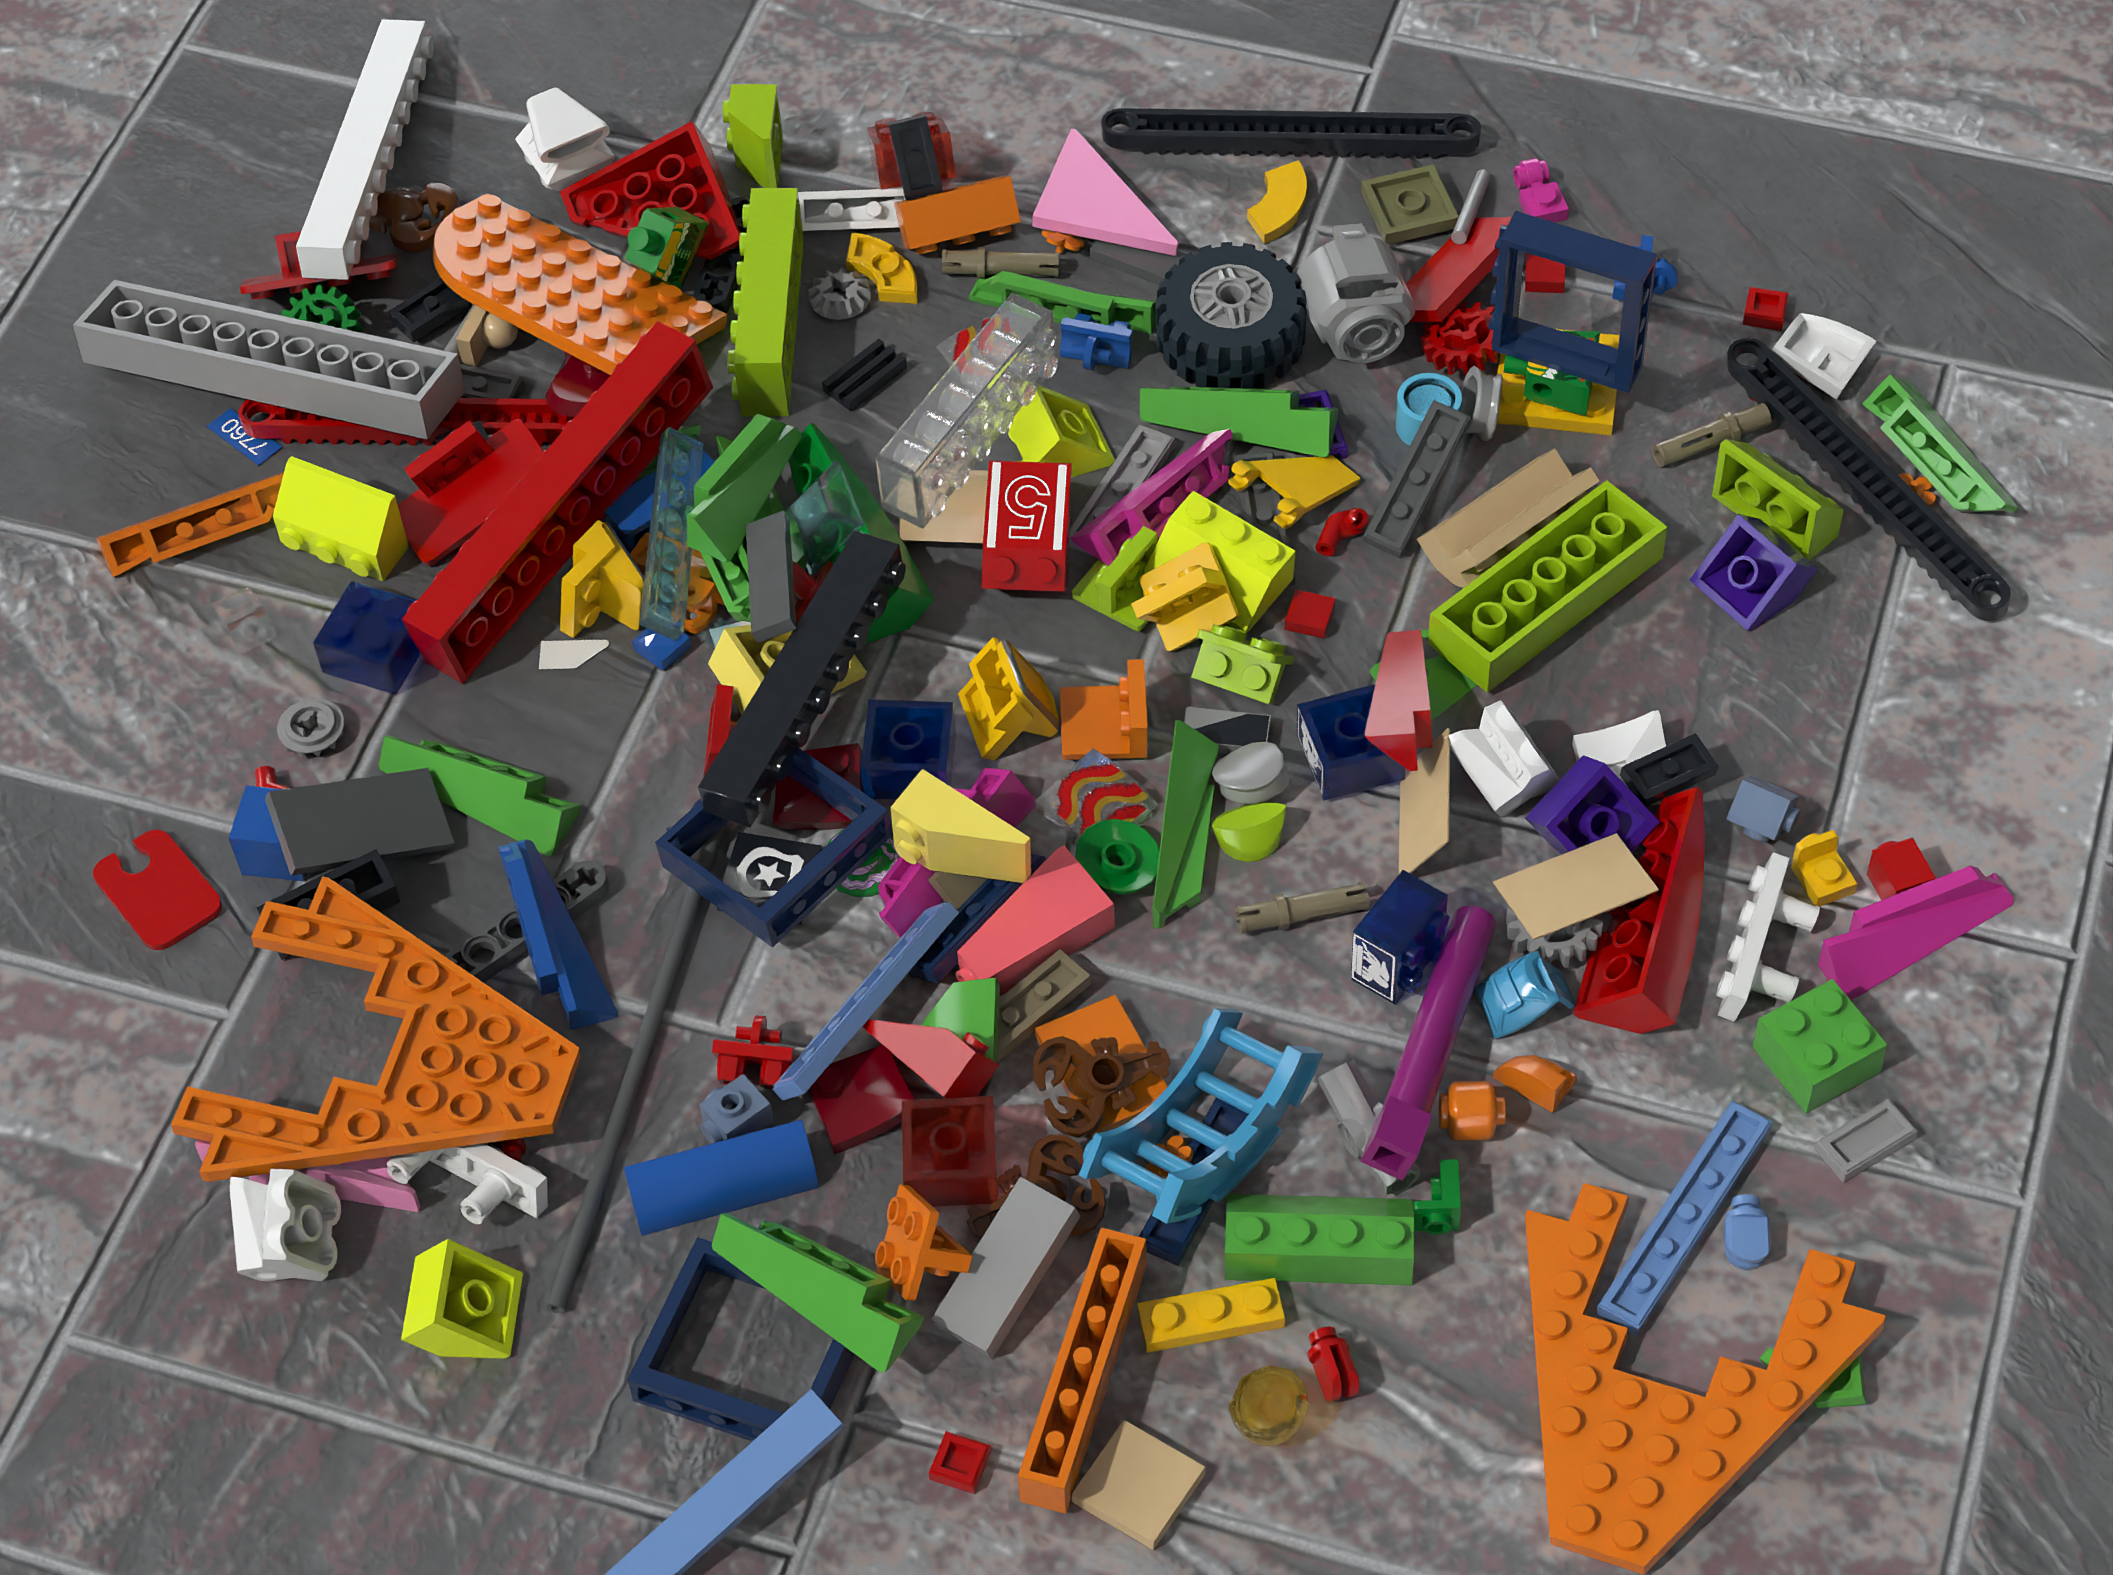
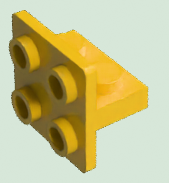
(1186, 597)

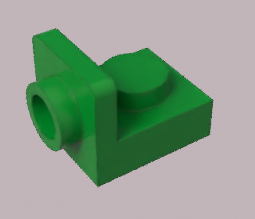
(1444, 1209)

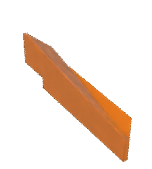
(191, 525)

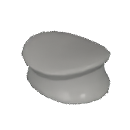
(1481, 402)
(1252, 773)

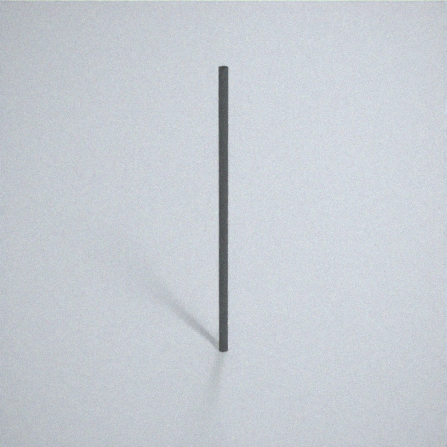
(629, 1086)

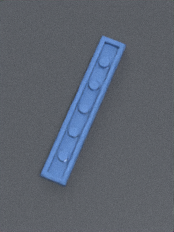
(864, 1001)
(1684, 1218)
(734, 1491)

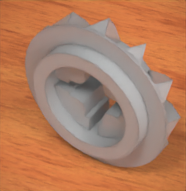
(833, 305)
(303, 716)

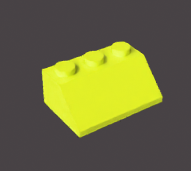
(339, 520)
(1251, 560)

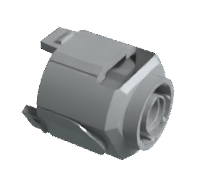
(1356, 295)

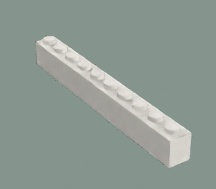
(364, 150)

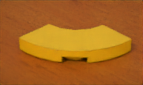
(1282, 202)
(884, 266)

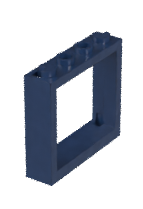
(1557, 348)
(812, 883)
(698, 1402)

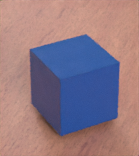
(256, 840)

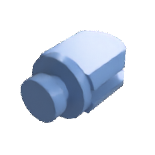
(1747, 1233)

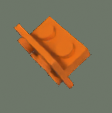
(916, 1244)

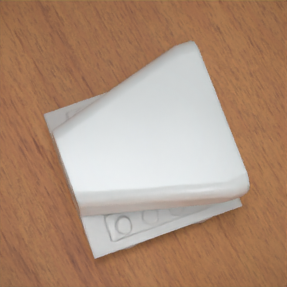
(563, 139)
(1503, 760)
(284, 1226)

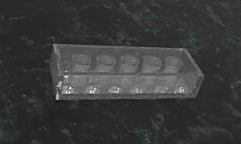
(967, 411)

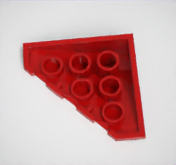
(665, 173)

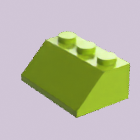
(1762, 489)

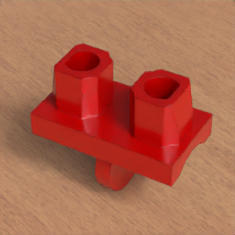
(735, 1056)

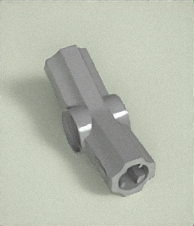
(1356, 1116)

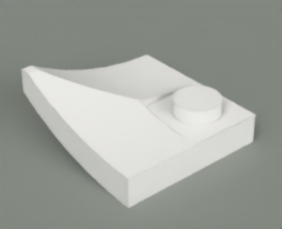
(1823, 351)
(1622, 742)

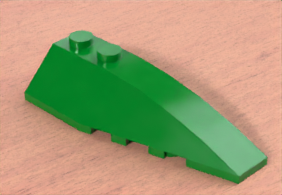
(912, 597)

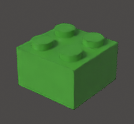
(1819, 1046)

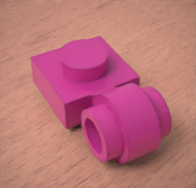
(1539, 198)

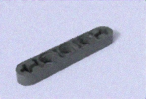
(509, 949)

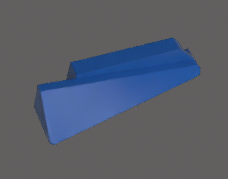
(552, 939)

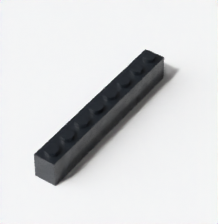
(802, 679)

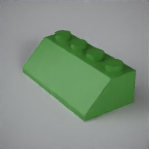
(1319, 1239)

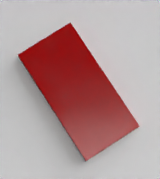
(1455, 271)

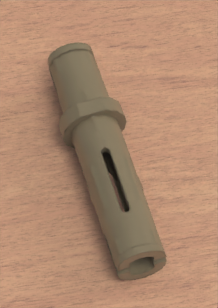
(991, 262)
(1727, 426)
(1299, 908)

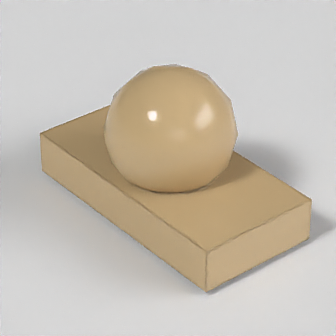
(483, 330)

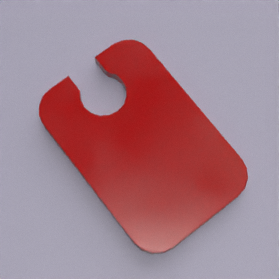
(163, 899)

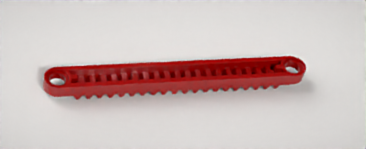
(492, 412)

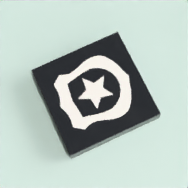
(765, 864)

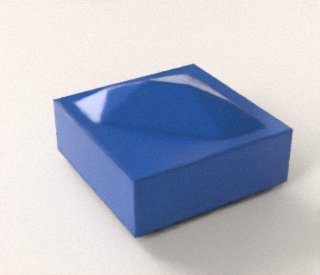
(660, 649)

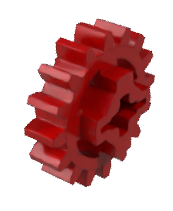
(1460, 339)

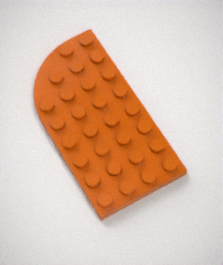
(559, 284)

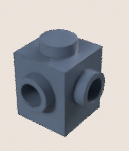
(1764, 809)
(734, 1111)

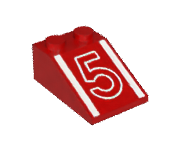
(1027, 526)

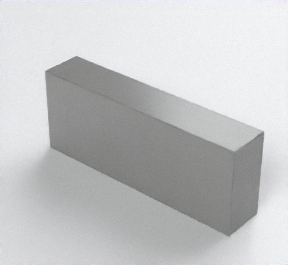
(1006, 1267)

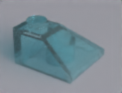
(824, 516)

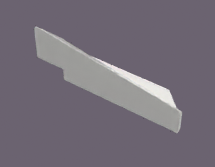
(849, 209)

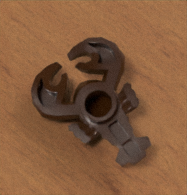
(404, 206)
(1093, 1079)
(1046, 1154)

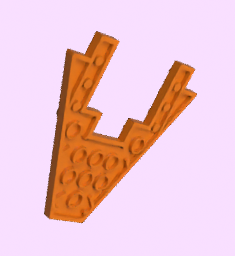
(456, 1076)
(1639, 1458)

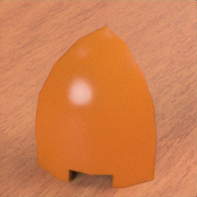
(1536, 1079)

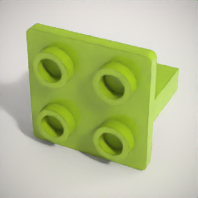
(1117, 586)
(1239, 664)

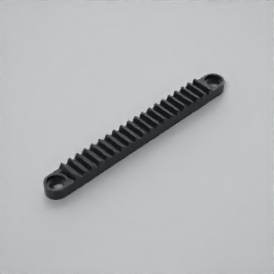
(1291, 131)
(1869, 480)

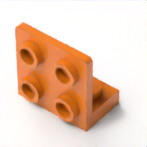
(1106, 717)

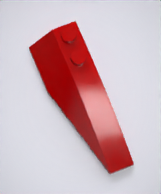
(1648, 949)

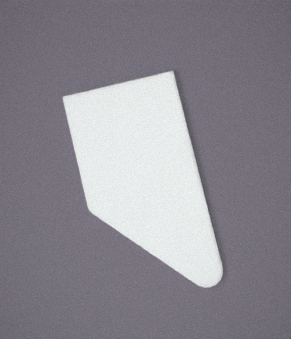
(568, 653)

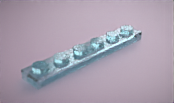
(668, 554)

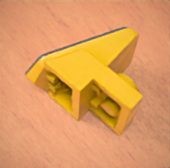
(602, 580)
(1006, 699)

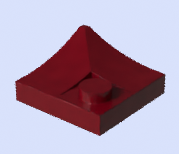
(801, 808)
(859, 1098)

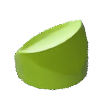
(1250, 830)

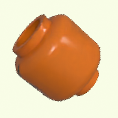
(1470, 1110)

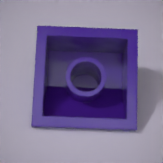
(1753, 572)
(1589, 807)

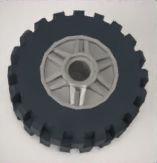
(1231, 317)

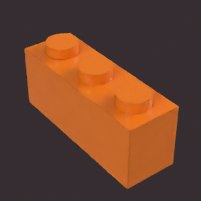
(958, 214)

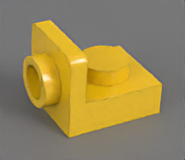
(1822, 869)

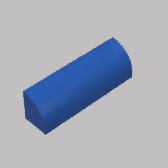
(721, 1177)

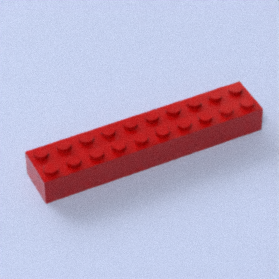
(557, 502)

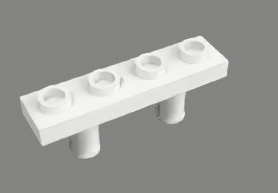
(1747, 968)
(488, 1168)

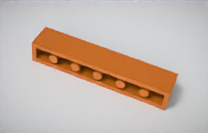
(1082, 1371)

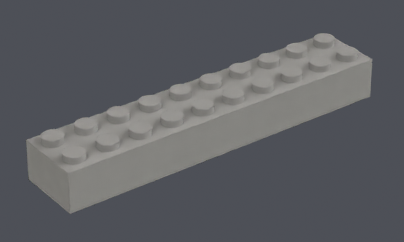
(270, 358)

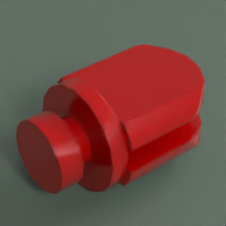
(1332, 1364)

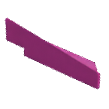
(1157, 498)
(907, 885)
(1910, 927)

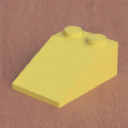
(744, 663)
(956, 834)

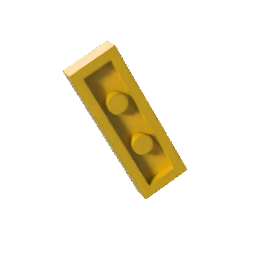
(1210, 1315)

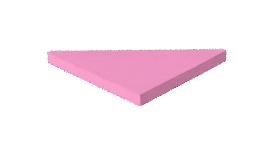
(1095, 203)

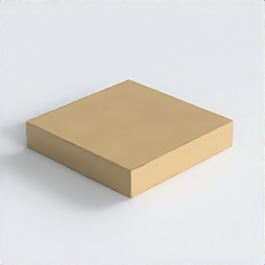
(1138, 1484)

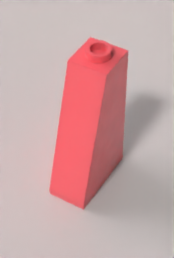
(1047, 913)

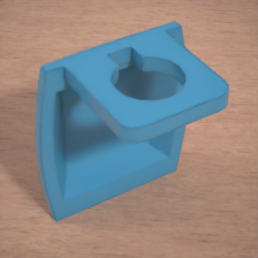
(1521, 993)

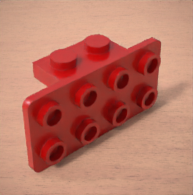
(291, 273)
(462, 484)

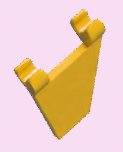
(1301, 481)

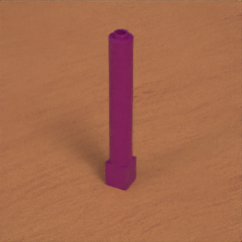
(1407, 1108)

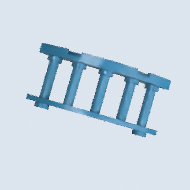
(1234, 1154)

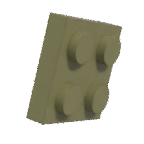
(1409, 204)

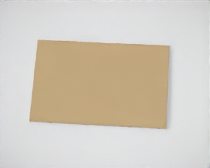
(1425, 805)
(1575, 886)

